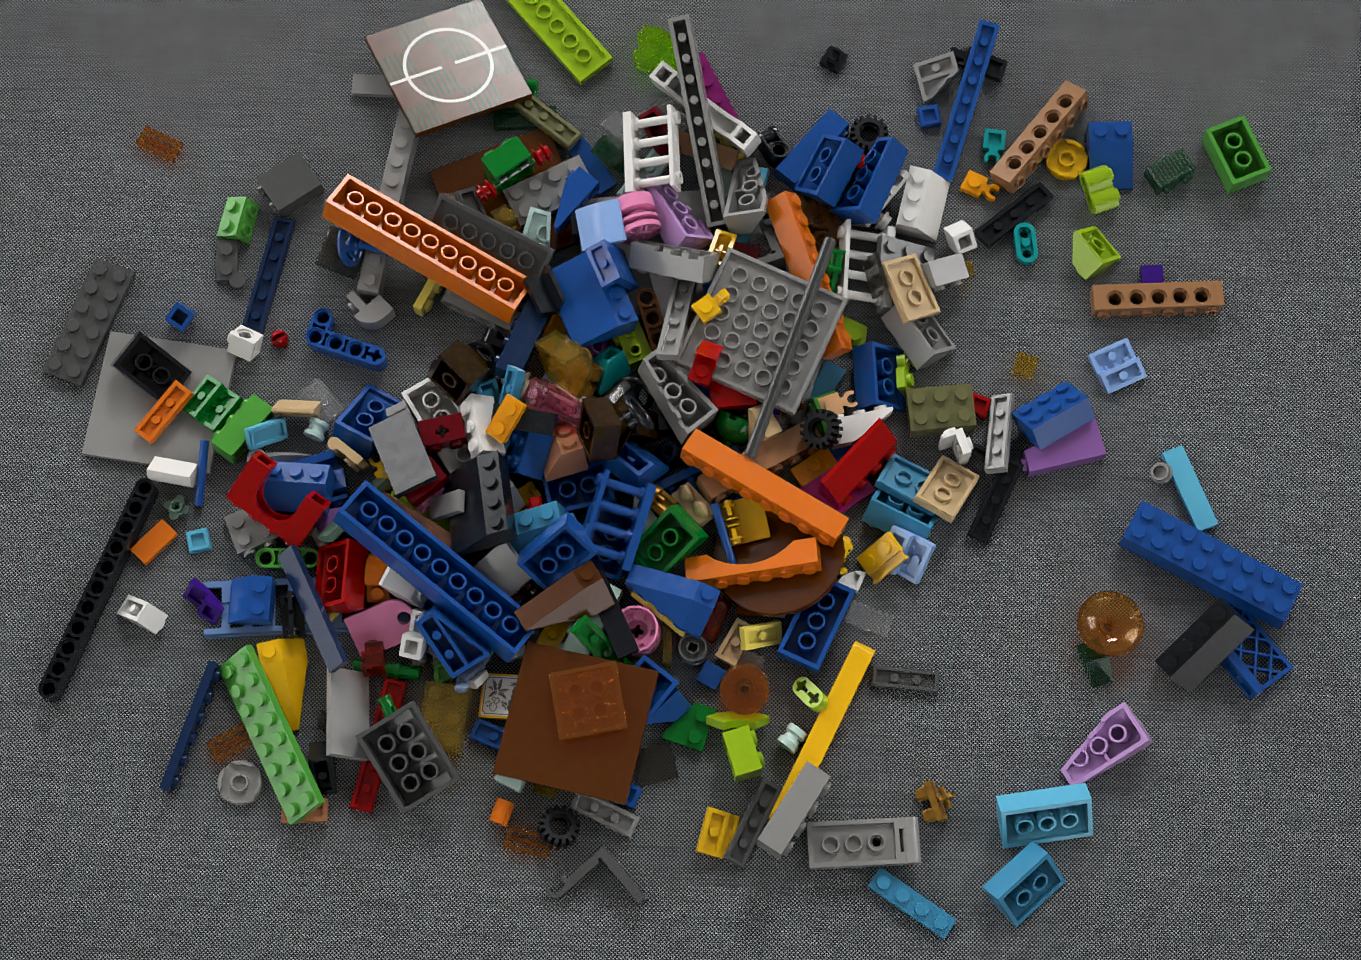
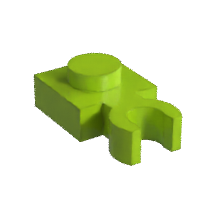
(903, 378)

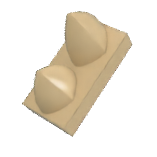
(694, 504)

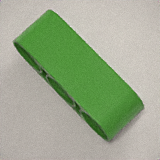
(275, 563)

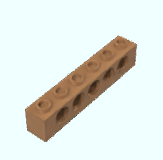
(1039, 137)
(1144, 292)

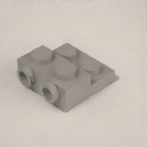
(249, 535)

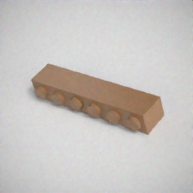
(772, 455)

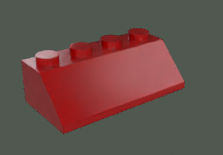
(858, 464)

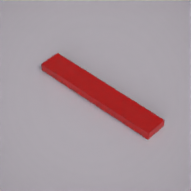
(368, 778)

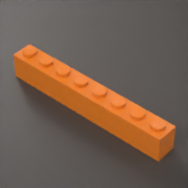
(801, 256)
(764, 488)

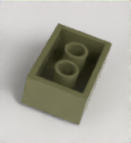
(938, 409)

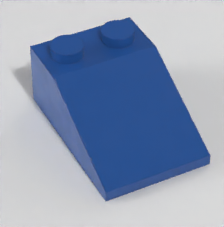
(1112, 146)
(362, 413)

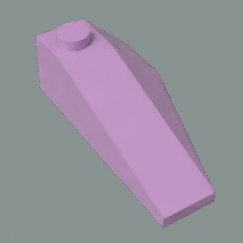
(677, 222)
(1110, 743)

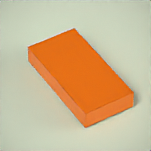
(154, 542)

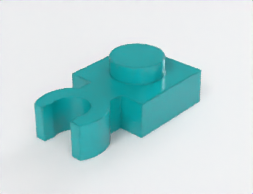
(993, 143)

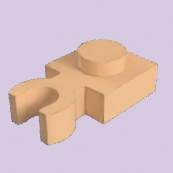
(835, 403)

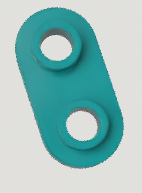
(1025, 245)

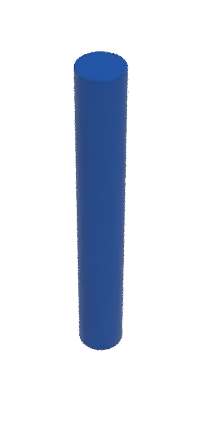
(201, 473)
(723, 534)

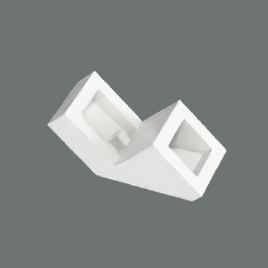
(413, 642)

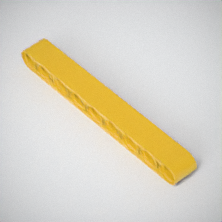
(831, 717)

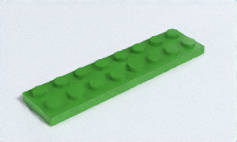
(271, 735)

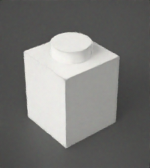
(960, 237)

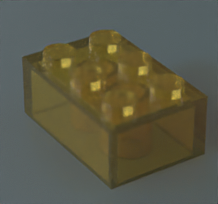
(447, 715)

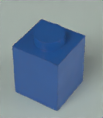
(180, 316)

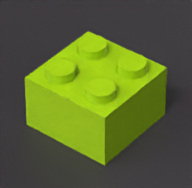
(742, 754)

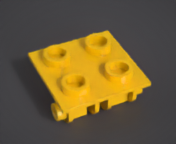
(744, 521)

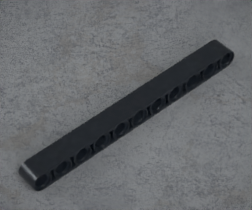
(99, 600)

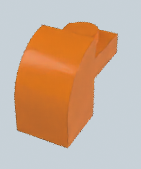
(373, 573)

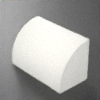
(172, 471)

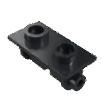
(292, 617)

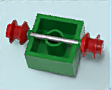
(508, 166)

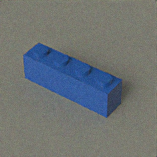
(793, 165)

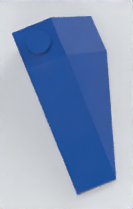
(679, 598)

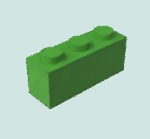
(231, 439)

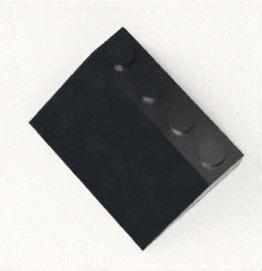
(488, 504)

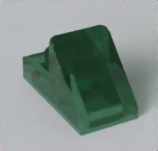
(1096, 666)

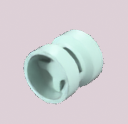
(791, 738)

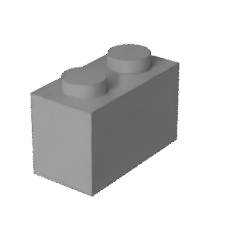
(945, 271)

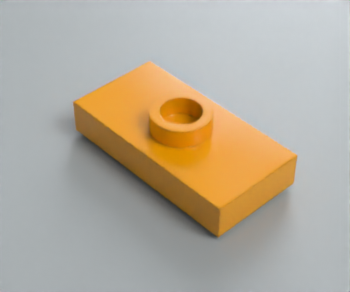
(813, 466)

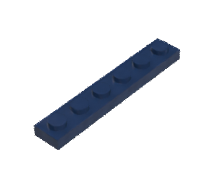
(188, 734)

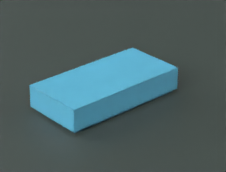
(266, 433)

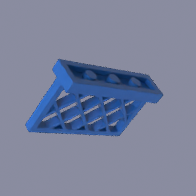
(1241, 673)

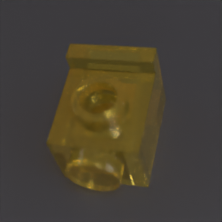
(506, 217)

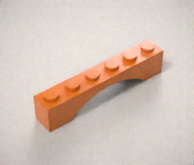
(797, 558)

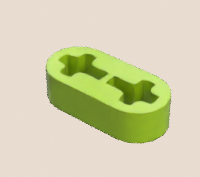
(812, 691)

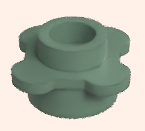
(177, 513)

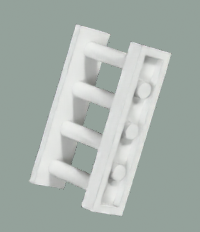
(633, 144)
(844, 232)

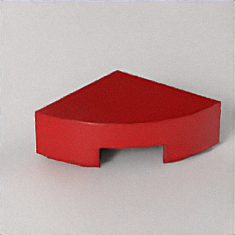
(981, 405)

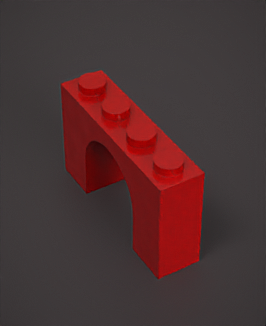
(249, 496)

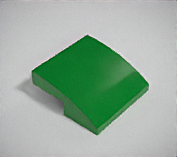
(212, 404)

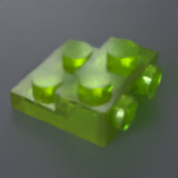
(653, 48)

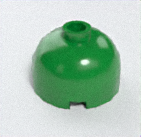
(731, 428)

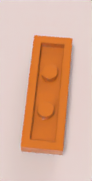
(163, 412)

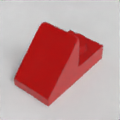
(705, 363)

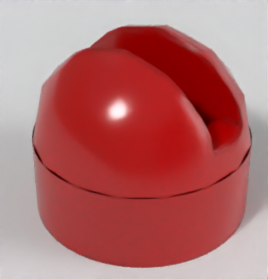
(280, 342)

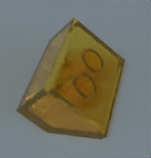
(565, 362)

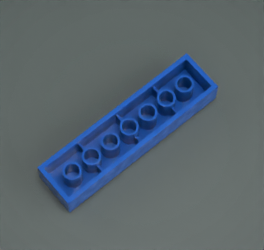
(1210, 564)

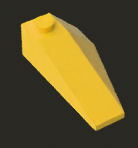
(286, 667)

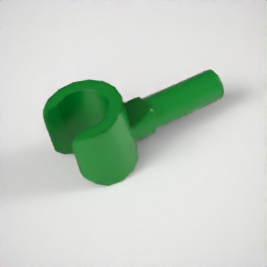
(533, 86)

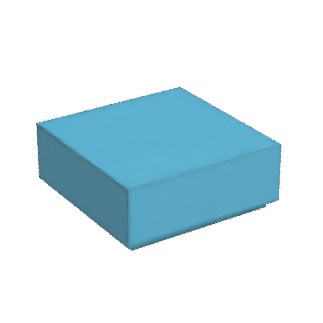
(199, 540)

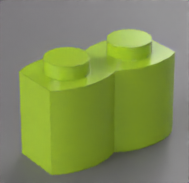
(1099, 189)

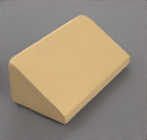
(297, 408)

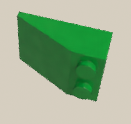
(669, 540)

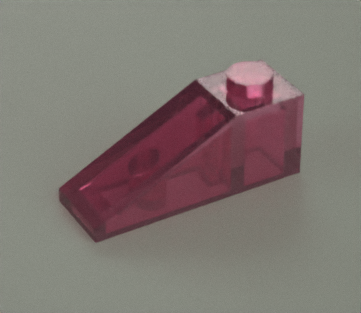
(553, 399)

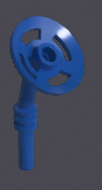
(352, 245)

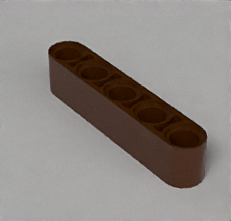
(647, 309)

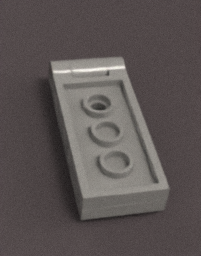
(850, 844)

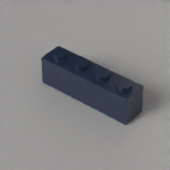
(520, 346)

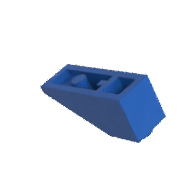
(576, 194)

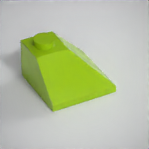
(1092, 252)

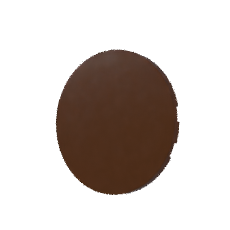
(781, 594)

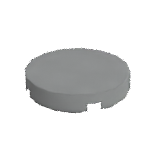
(240, 783)

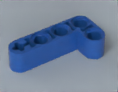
(348, 345)

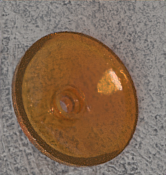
(1117, 613)

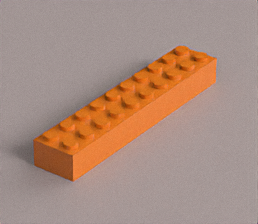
(426, 248)

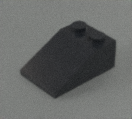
(149, 366)

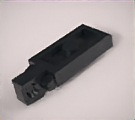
(995, 67)

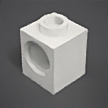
(244, 342)

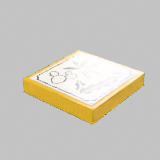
(497, 696)

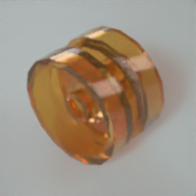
(751, 676)

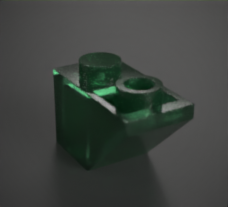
(610, 153)

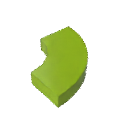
(729, 720)

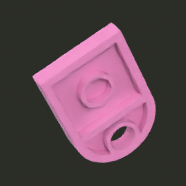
(379, 623)

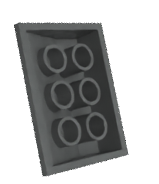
(408, 757)

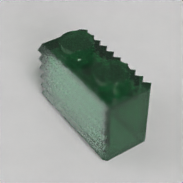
(1170, 171)

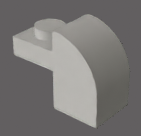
(373, 315)

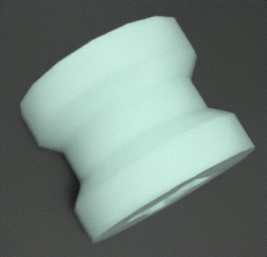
(316, 429)

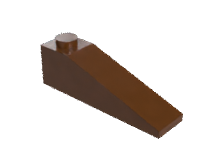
(567, 599)

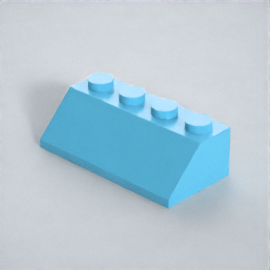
(1044, 815)

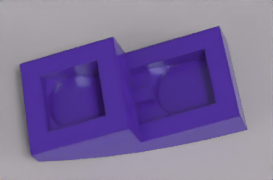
(209, 605)

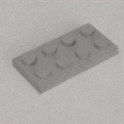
(541, 190)

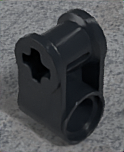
(771, 145)
(669, 453)

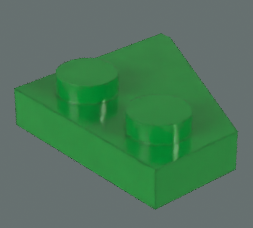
(690, 728)

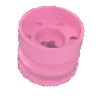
(639, 216)
(643, 618)

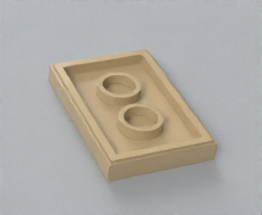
(910, 289)
(946, 488)

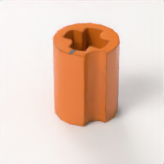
(501, 812)

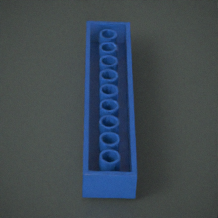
(433, 569)

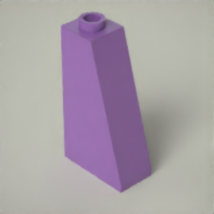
(1072, 450)

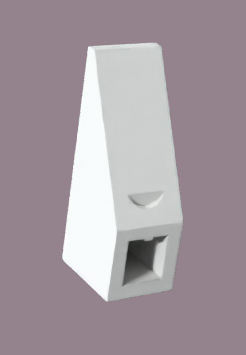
(858, 423)

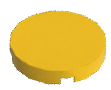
(1066, 160)

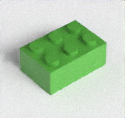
(1236, 154)

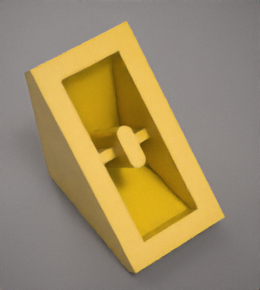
(721, 242)

